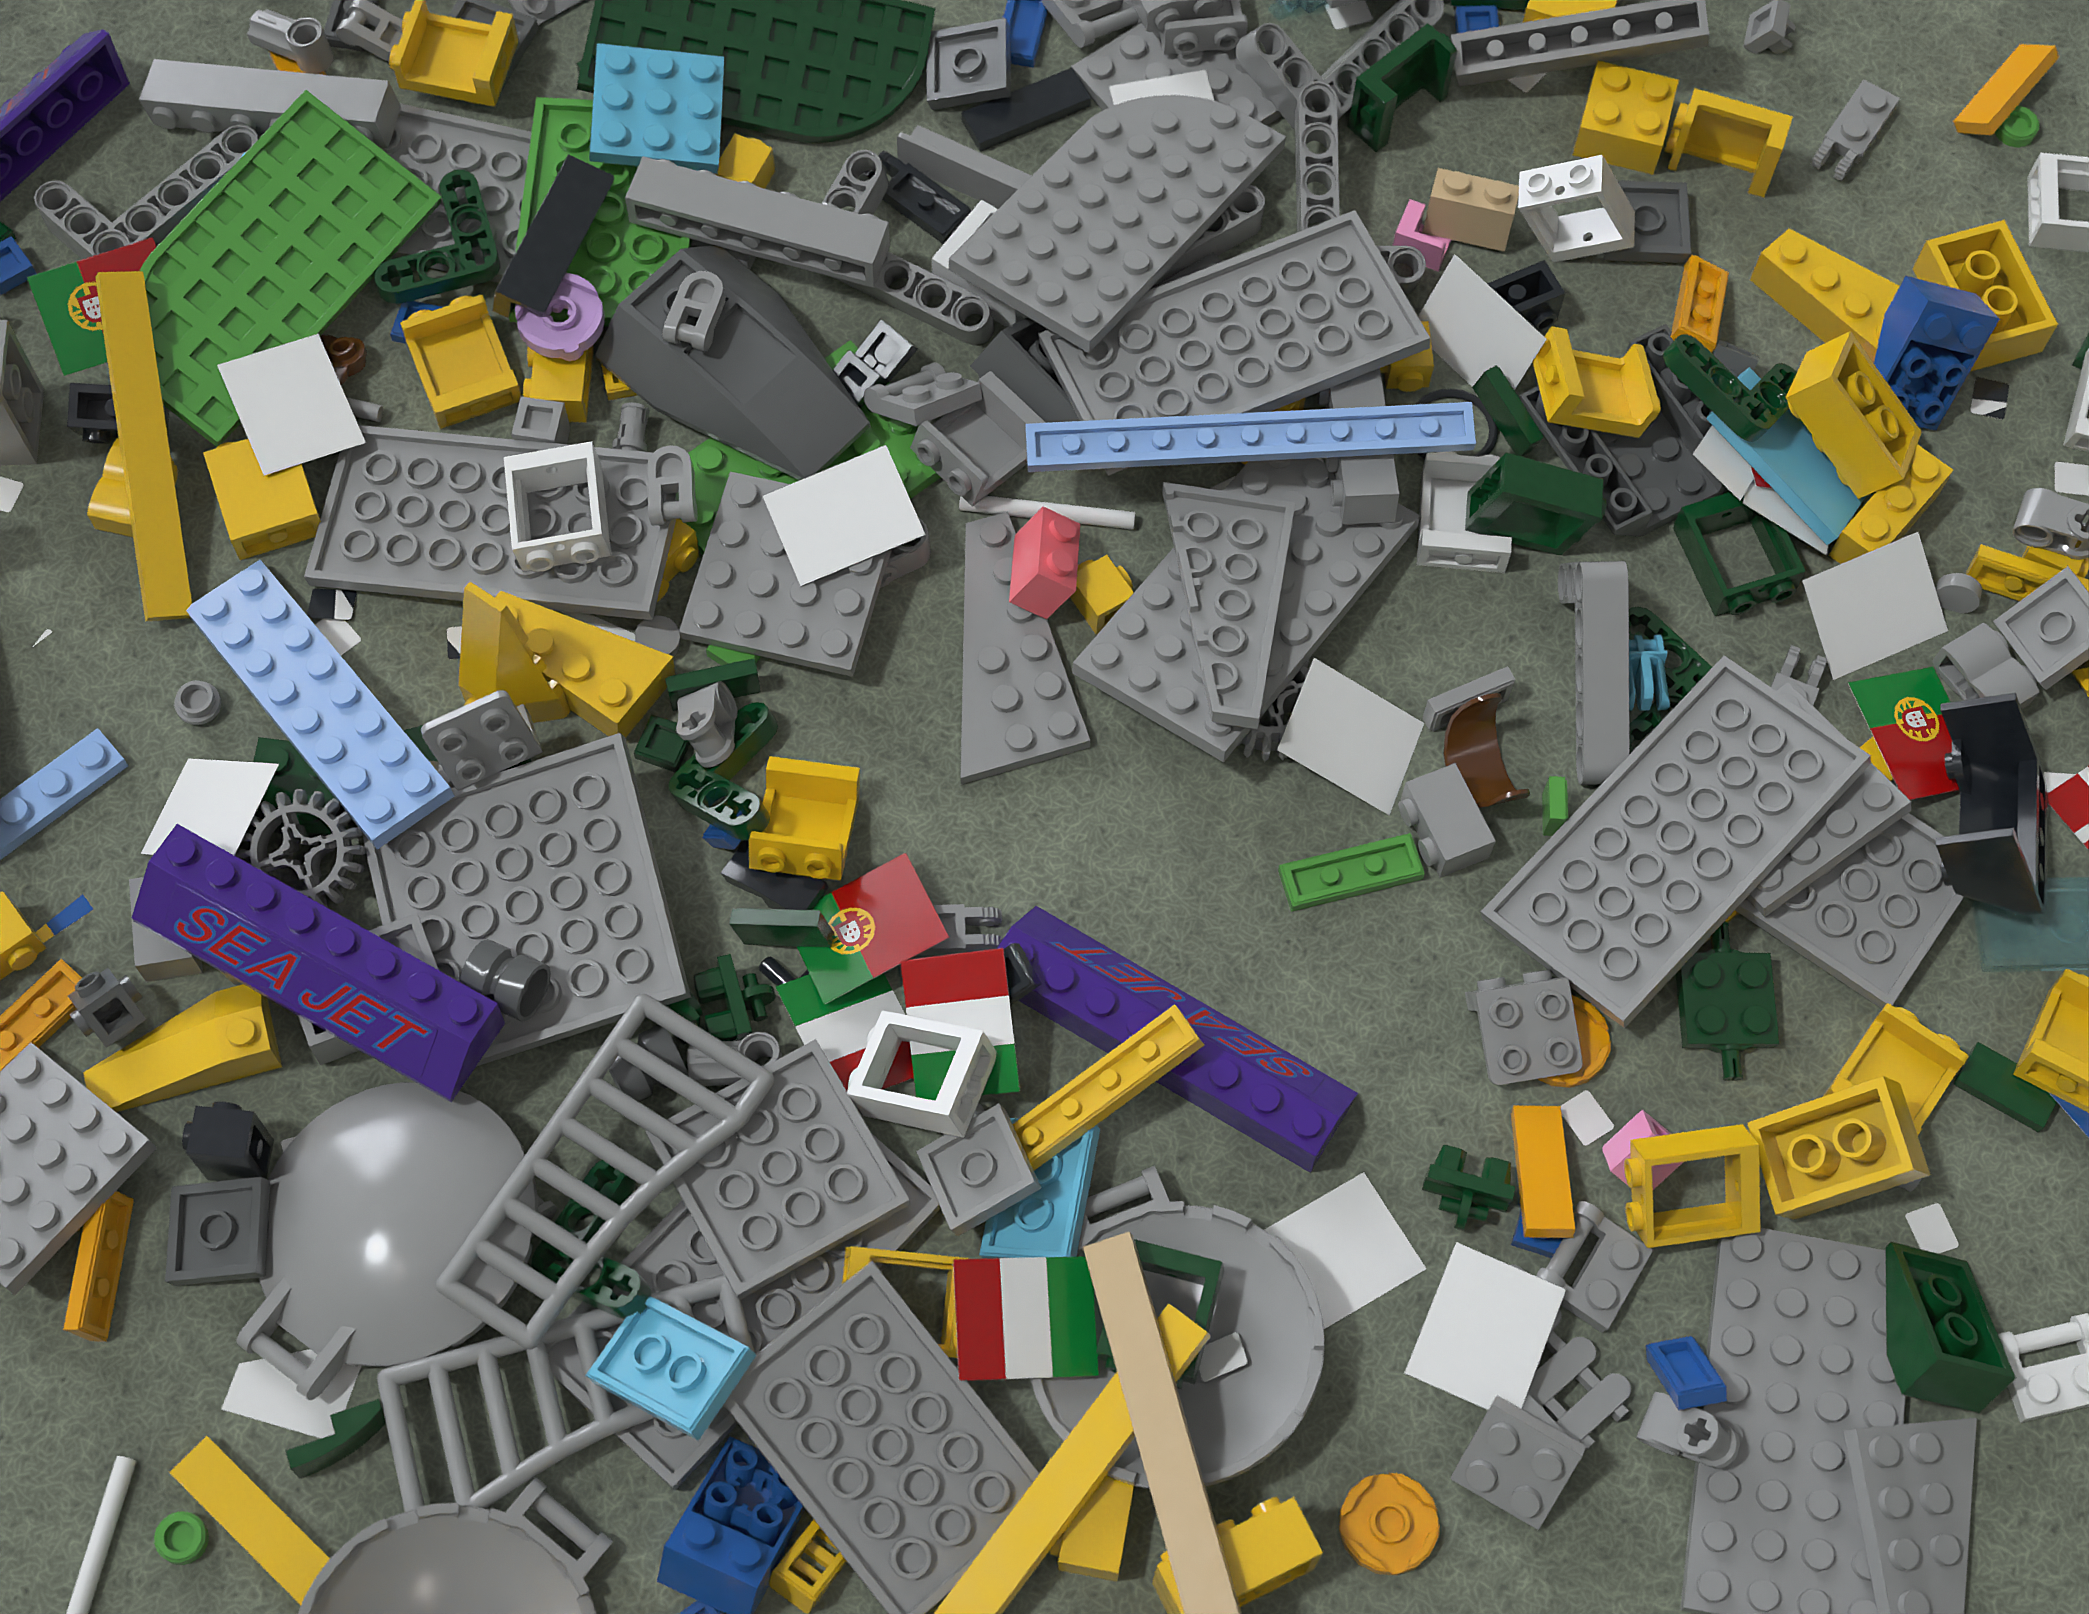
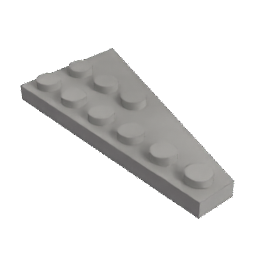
(1232, 578)
(1014, 681)
(1915, 1511)

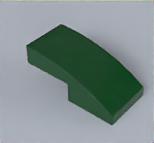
(351, 1429)

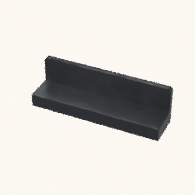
(553, 238)

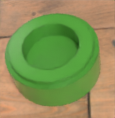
(2018, 128)
(181, 1538)

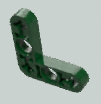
(457, 256)
(1726, 393)
(1679, 679)
(753, 730)
(612, 1273)

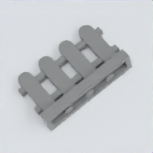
(1568, 1363)

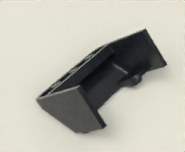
(2002, 807)

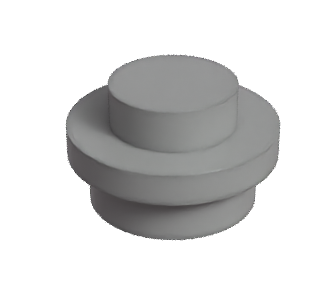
(197, 702)

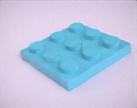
(656, 107)

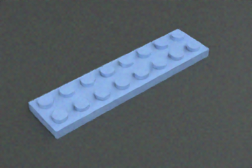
(320, 704)

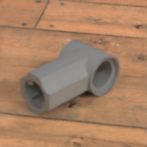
(295, 39)
(712, 1073)

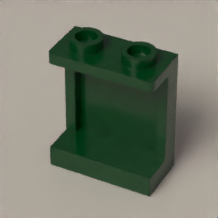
(1415, 64)

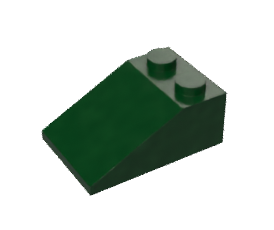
(1941, 1331)

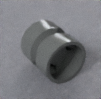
(512, 982)
(635, 1081)

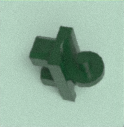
(723, 984)
(1465, 1193)

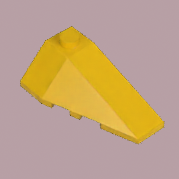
(497, 659)
(201, 1047)

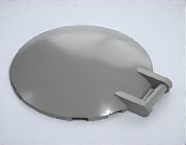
(368, 1222)
(1261, 1297)
(461, 1563)

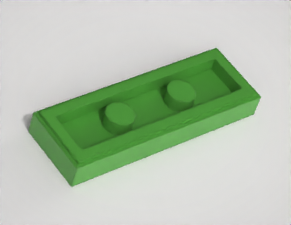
(1351, 872)

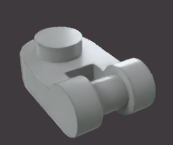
(380, 42)
(701, 297)
(671, 472)

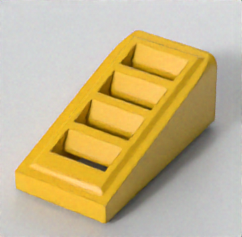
(793, 1587)

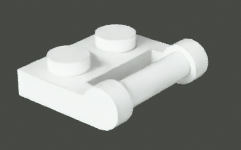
(2052, 1385)

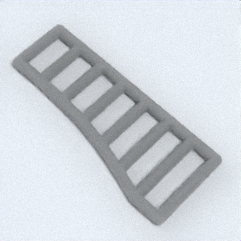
(617, 1217)
(559, 1443)

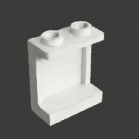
(1442, 514)

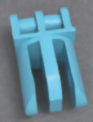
(1647, 670)

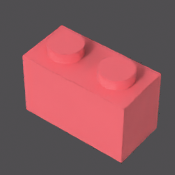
(1044, 563)

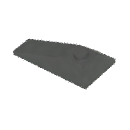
(1025, 369)

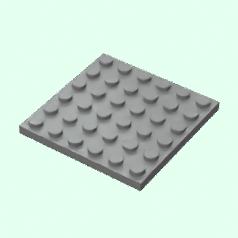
(555, 871)

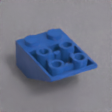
(1931, 345)
(732, 1532)

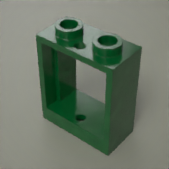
(1513, 478)
(1724, 512)
(1183, 1267)

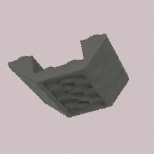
(1647, 475)

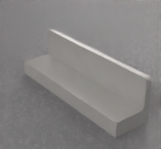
(959, 166)

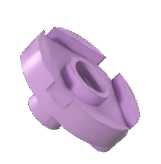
(567, 338)

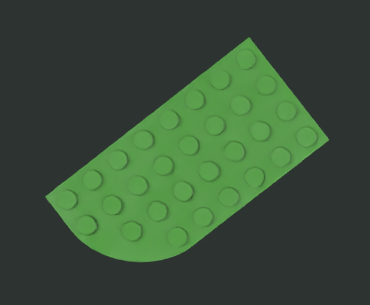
(274, 254)

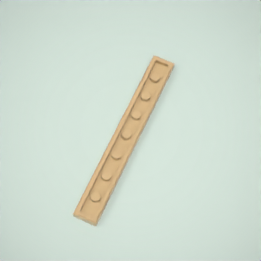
(1160, 1428)

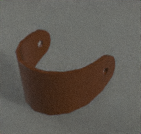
(1475, 749)

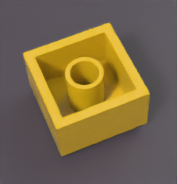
(1626, 117)

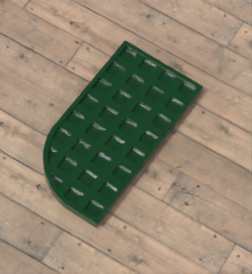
(788, 64)

